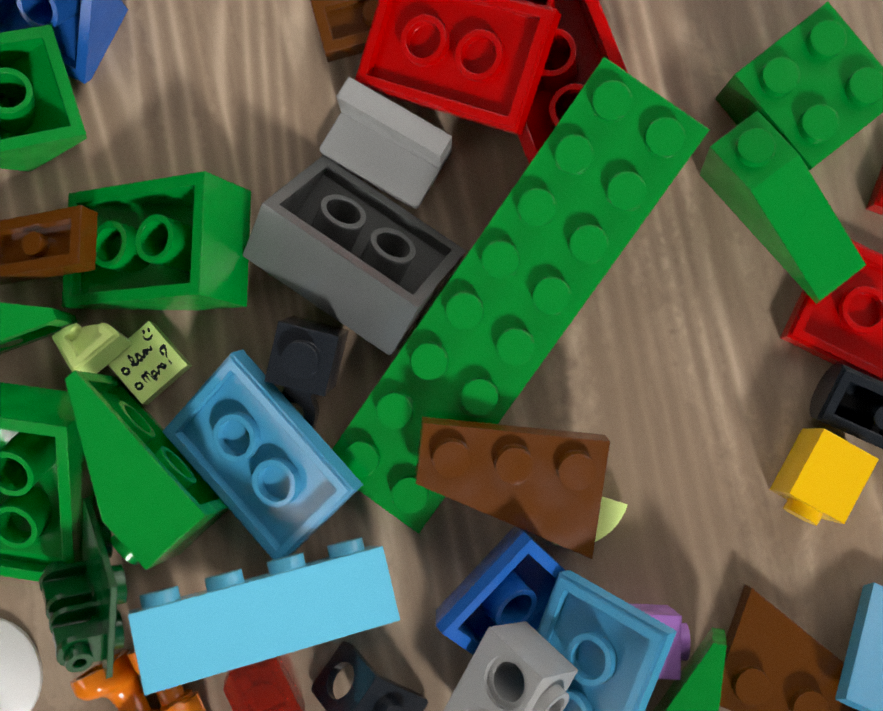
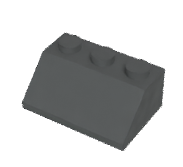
(352, 252)

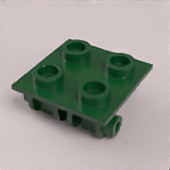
(84, 600)

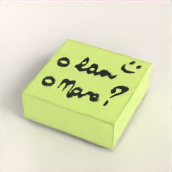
(149, 363)

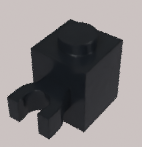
(306, 361)

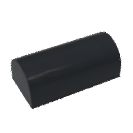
(850, 403)

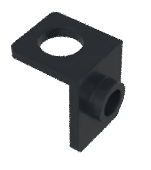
(368, 688)

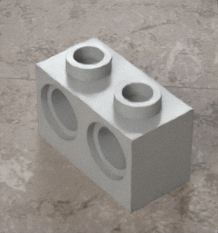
(497, 672)

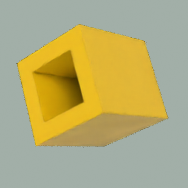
(822, 476)

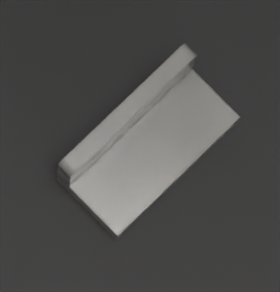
(386, 144)

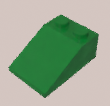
(165, 246)
(138, 476)
(40, 481)

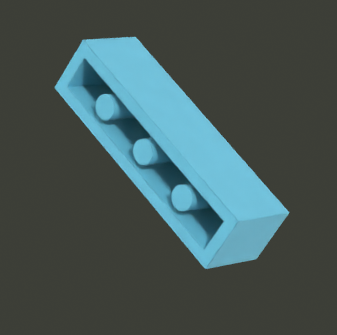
(260, 616)

